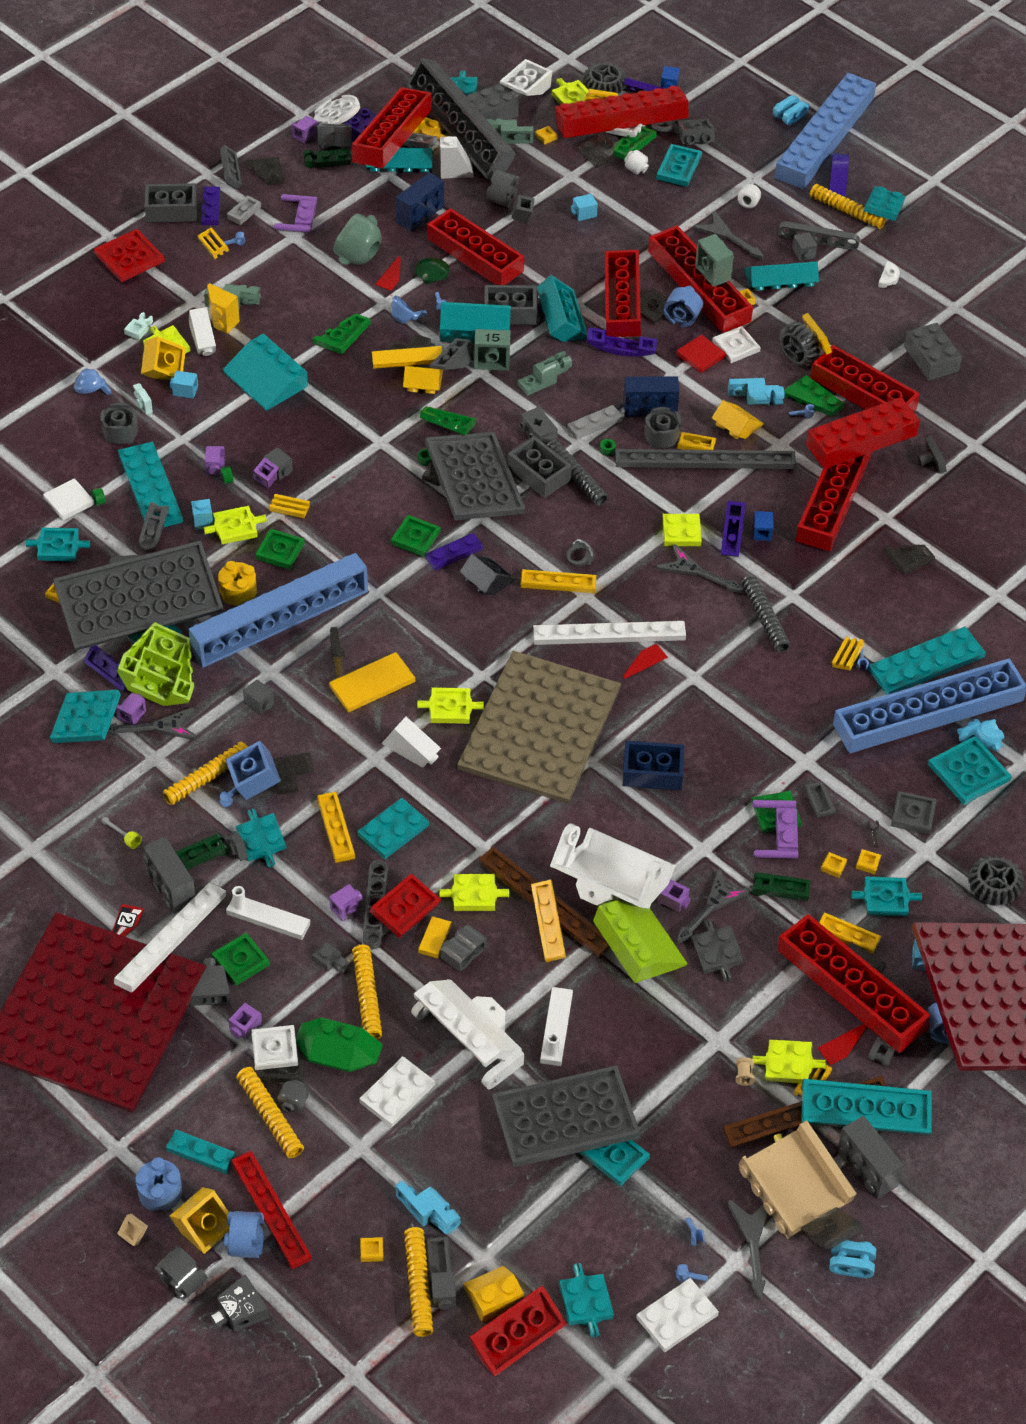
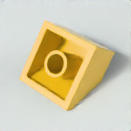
(223, 308)
(162, 358)
(422, 378)
(736, 420)
(202, 1219)
(493, 1293)

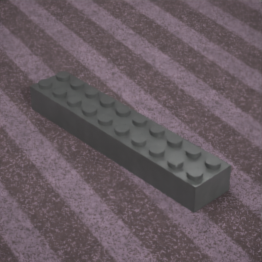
(462, 119)

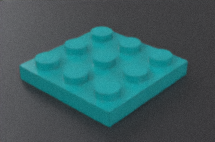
(85, 716)
(969, 770)

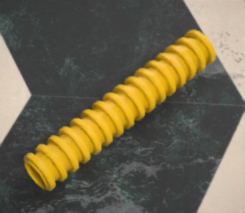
(845, 205)
(200, 776)
(367, 990)
(270, 1112)
(418, 1282)

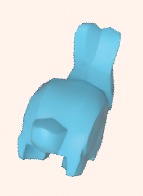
(985, 731)

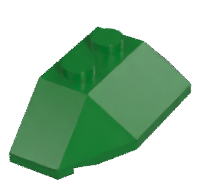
(337, 1045)

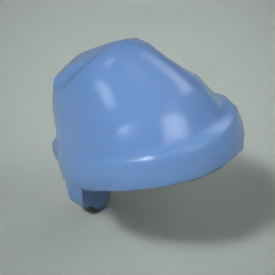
(402, 312)
(90, 381)

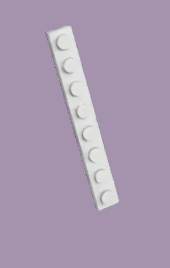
(609, 632)
(169, 937)

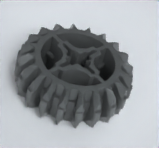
(605, 78)
(799, 344)
(995, 885)

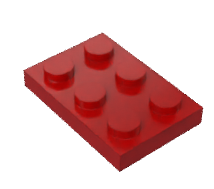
(405, 905)

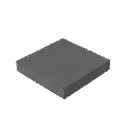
(913, 812)

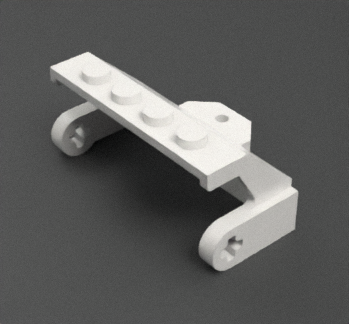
(610, 868)
(473, 1025)

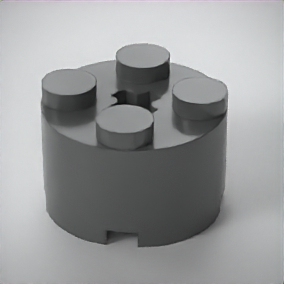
(502, 188)
(119, 423)
(662, 428)
(180, 1272)

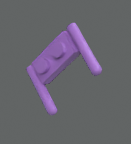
(304, 215)
(785, 829)

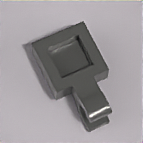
(236, 845)
(329, 957)

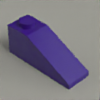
(733, 528)

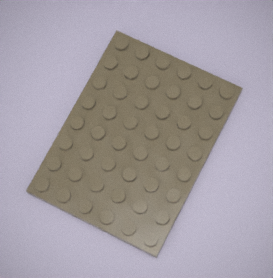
(539, 727)

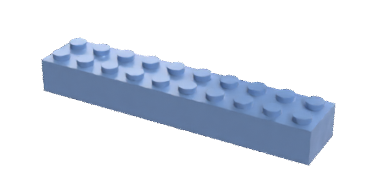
(825, 131)
(278, 610)
(929, 705)

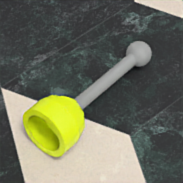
(131, 839)

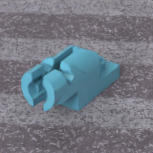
(756, 391)
(428, 1207)

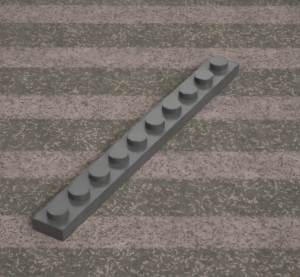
(705, 459)

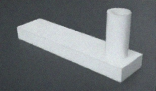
(266, 915)
(556, 1026)

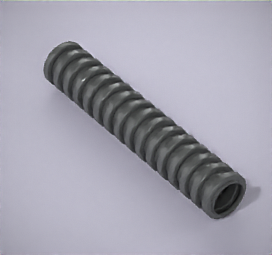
(580, 476)
(765, 613)

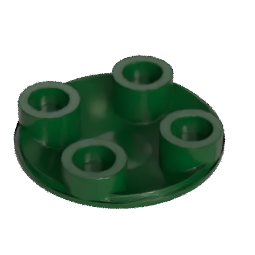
(432, 270)

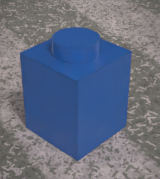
(670, 77)
(763, 526)

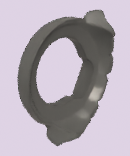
(669, 126)
(577, 545)

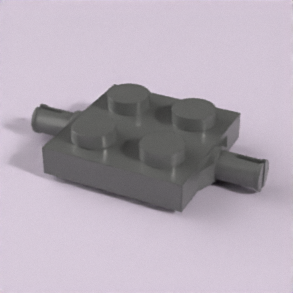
(717, 950)

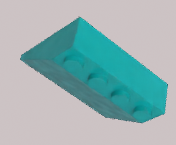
(266, 372)

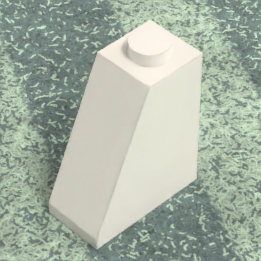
(454, 160)
(202, 331)
(412, 743)

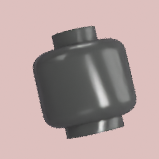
(292, 1096)

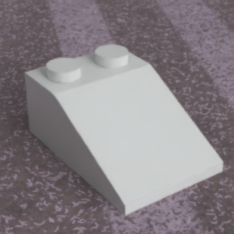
(528, 78)

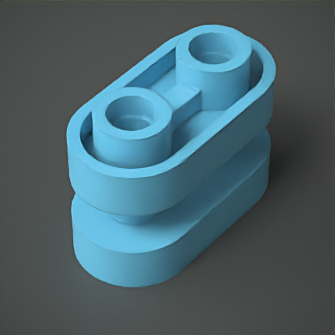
(790, 110)
(853, 1259)

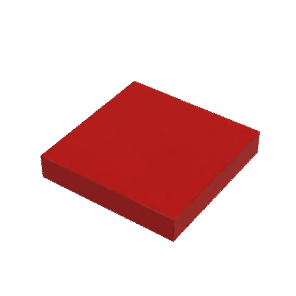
(701, 353)

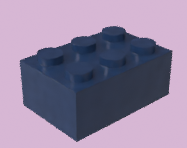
(420, 201)
(650, 392)
(653, 765)

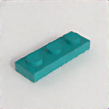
(200, 1151)

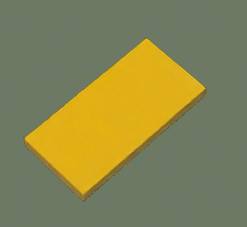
(372, 682)

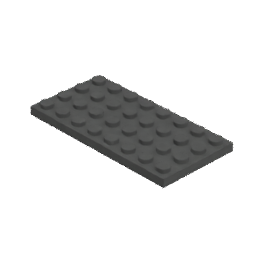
(137, 592)

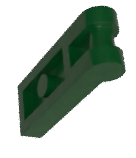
(327, 158)
(203, 851)
(781, 886)

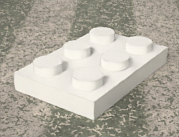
(397, 1091)
(677, 1315)

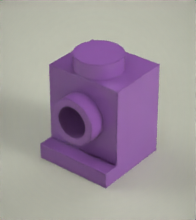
(304, 129)
(214, 459)
(265, 473)
(131, 709)
(674, 896)
(345, 901)
(244, 1021)

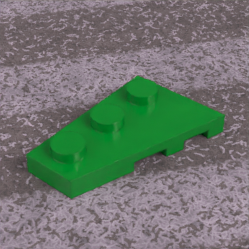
(629, 143)

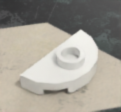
(889, 276)

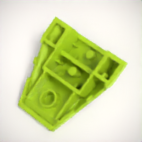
(159, 666)

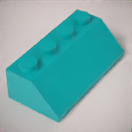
(409, 159)
(782, 274)
(561, 310)
(462, 319)

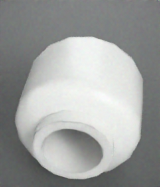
(636, 162)
(749, 196)

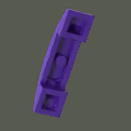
(839, 173)
(621, 346)

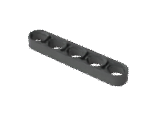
(825, 232)
(372, 895)

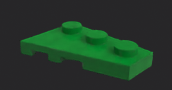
(344, 335)
(810, 392)
(455, 422)

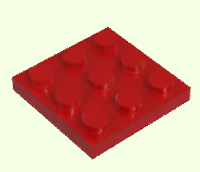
(129, 255)

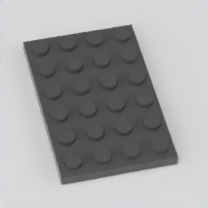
(474, 476)
(565, 1116)

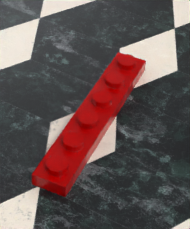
(273, 1211)

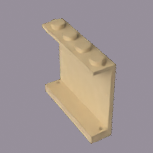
(796, 1180)

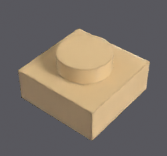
(132, 1229)

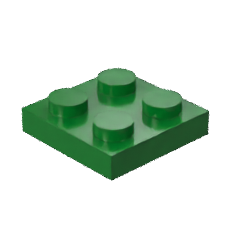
(415, 535)
(280, 549)
(766, 816)
(241, 959)

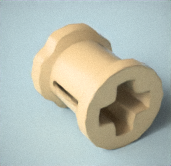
(745, 1073)

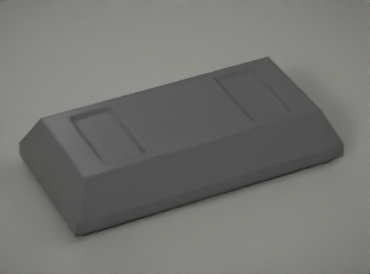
(819, 799)
(438, 1255)

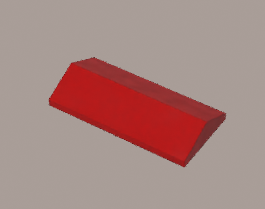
(517, 1331)

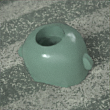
(358, 240)

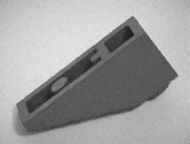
(456, 355)

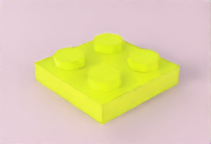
(682, 529)

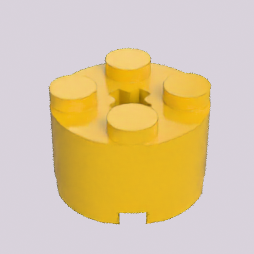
(237, 583)

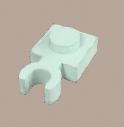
(139, 327)
(143, 401)

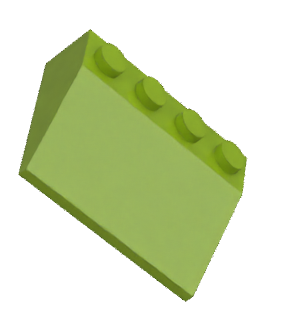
(638, 940)

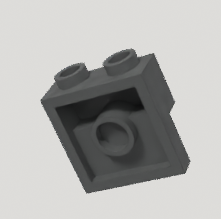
(696, 131)

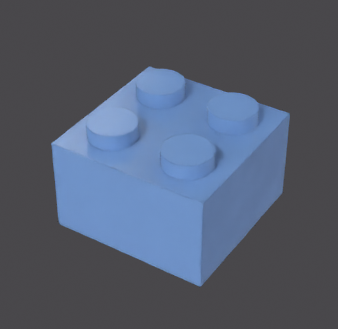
(253, 770)

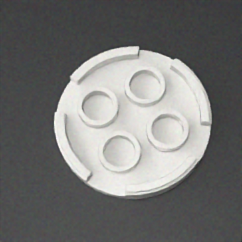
(337, 111)

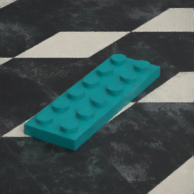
(149, 481)
(926, 661)
(883, 1106)

